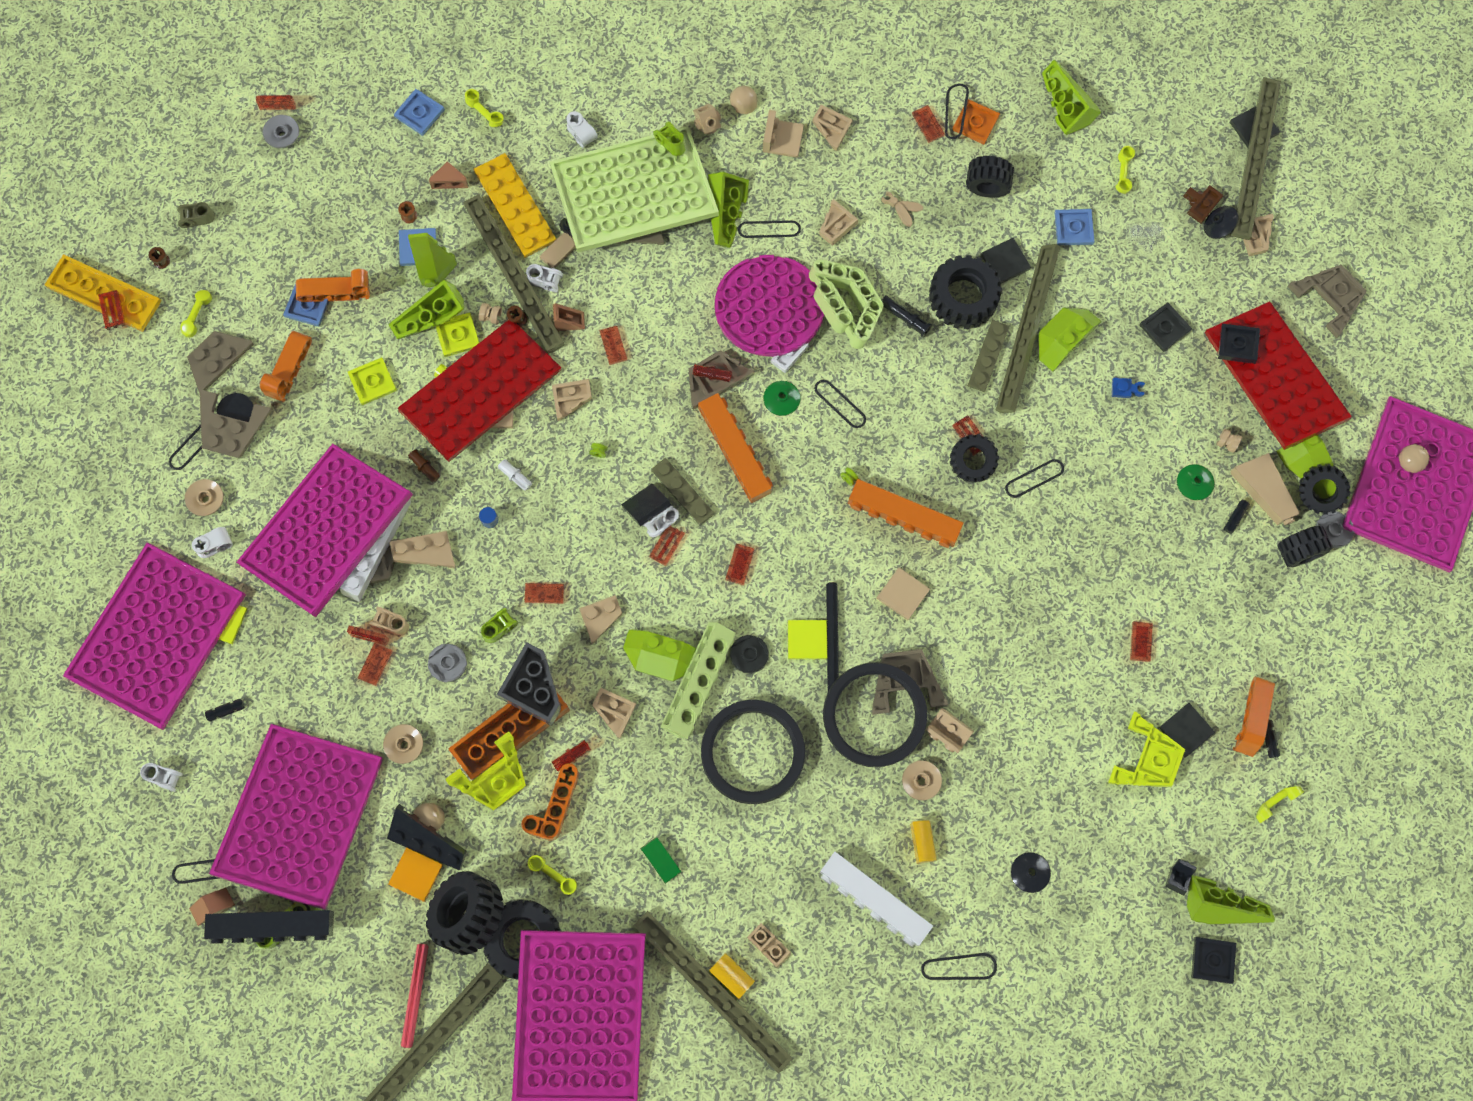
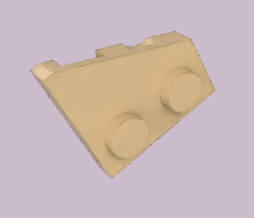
(837, 223)
(570, 397)

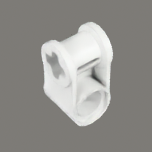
(580, 129)
(547, 278)
(661, 521)
(213, 542)
(164, 777)

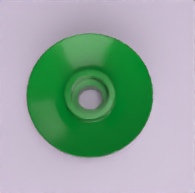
(778, 405)
(1188, 486)

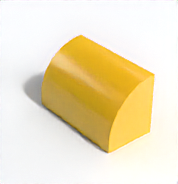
(923, 841)
(732, 976)

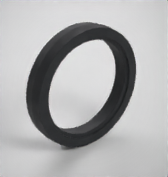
(919, 708)
(768, 709)

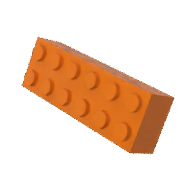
(477, 749)

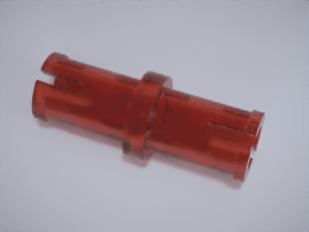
(712, 373)
(571, 755)

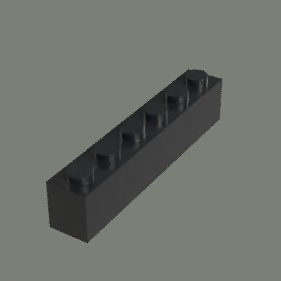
(269, 925)

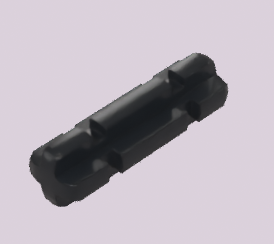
(1236, 516)
(224, 710)
(1271, 741)

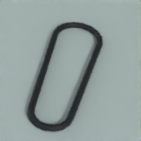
(964, 111)
(959, 957)

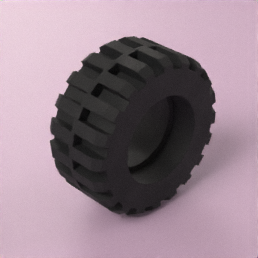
(969, 270)
(483, 910)
(514, 912)

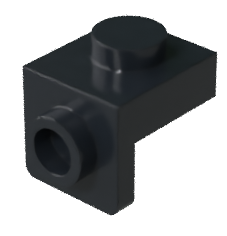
(1180, 876)

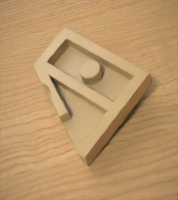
(832, 125)
(1260, 235)
(600, 616)
(614, 710)

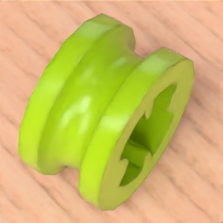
(598, 450)
(849, 476)

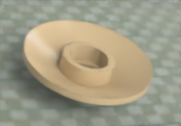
(199, 490)
(400, 734)
(929, 773)

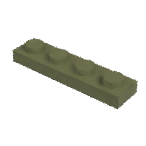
(988, 356)
(682, 491)

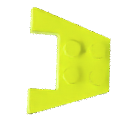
(1157, 761)
(498, 781)

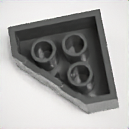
(531, 685)

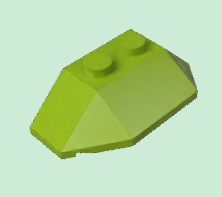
(1064, 335)
(658, 654)

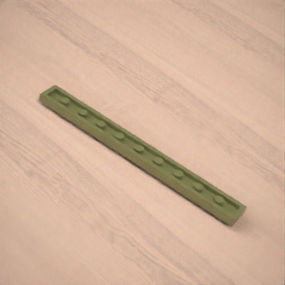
(1256, 157)
(513, 274)
(1027, 329)
(713, 992)
(436, 1035)

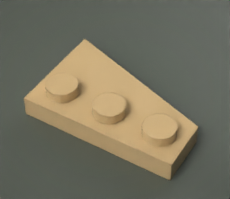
(425, 549)

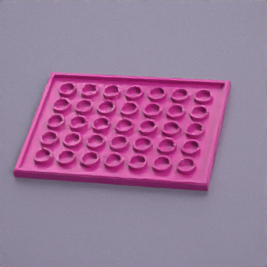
(1418, 511)
(324, 529)
(154, 635)
(297, 817)
(578, 1016)

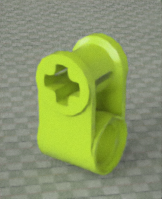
(671, 139)
(499, 625)

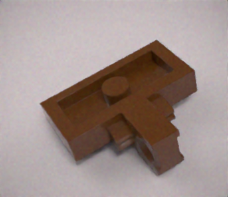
(1202, 202)

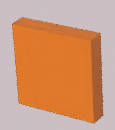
(977, 123)

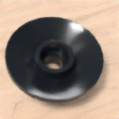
(1221, 222)
(1021, 876)

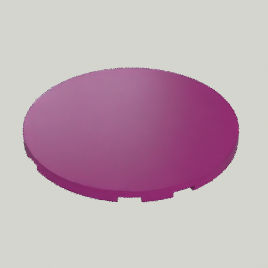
(768, 306)

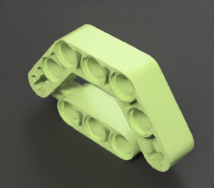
(824, 276)

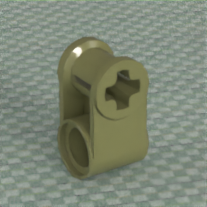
(192, 215)

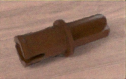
(424, 465)

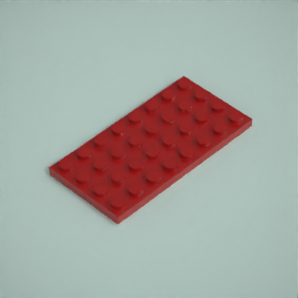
(1284, 380)
(479, 389)

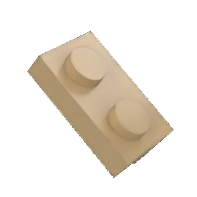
(949, 731)

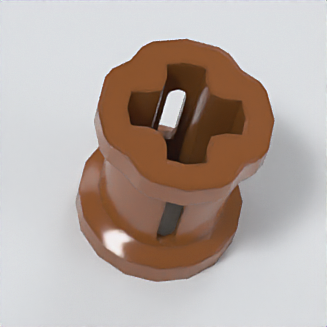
(408, 207)

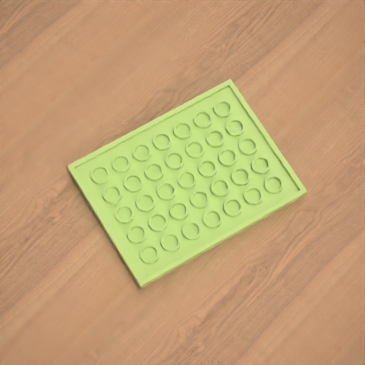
(632, 191)

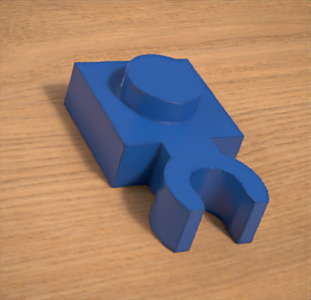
(1123, 388)

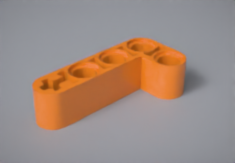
(334, 288)
(287, 367)
(1256, 717)
(555, 801)

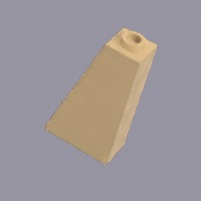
(1267, 488)

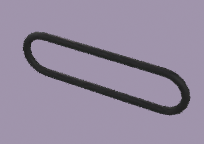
(767, 236)
(854, 426)
(170, 459)
(1028, 490)
(193, 880)

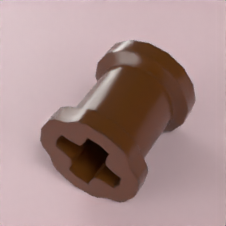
(158, 258)
(517, 311)

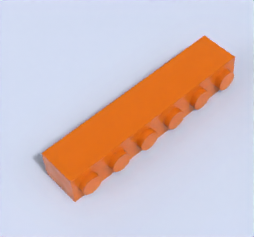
(734, 447)
(905, 513)

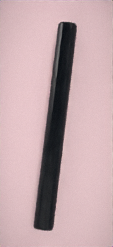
(832, 633)

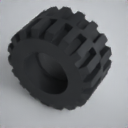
(990, 176)
(988, 450)
(1328, 504)
(1305, 546)

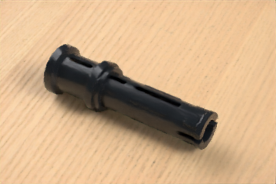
(912, 320)

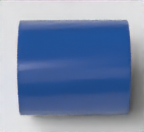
(488, 517)

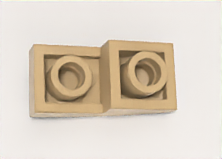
(769, 945)

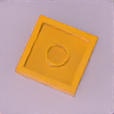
(415, 874)

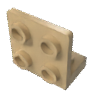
(782, 136)

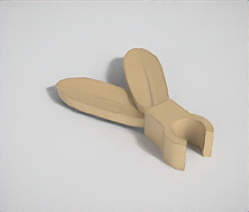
(902, 208)

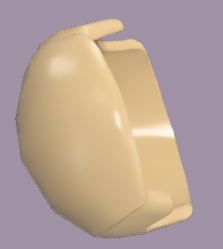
(743, 99)
(1413, 458)
(430, 815)

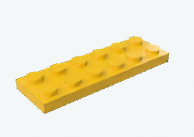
(515, 205)
(85, 283)

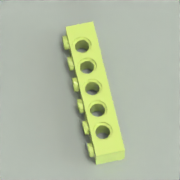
(689, 685)

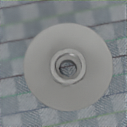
(277, 125)

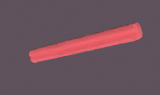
(414, 995)

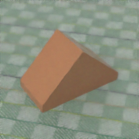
(448, 178)
(567, 318)
(211, 904)

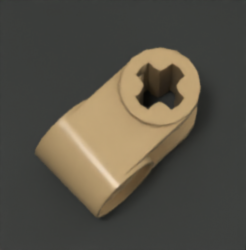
(386, 621)

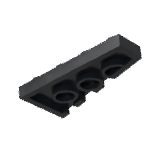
(415, 835)

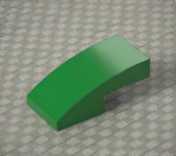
(660, 860)

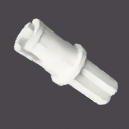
(514, 475)

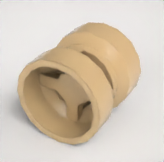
(489, 313)
(1229, 440)

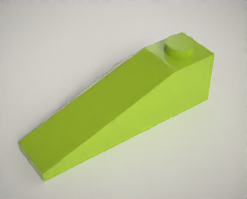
(1072, 103)
(729, 194)
(431, 260)
(432, 309)
(1304, 456)
(1216, 906)

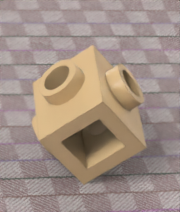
(707, 119)

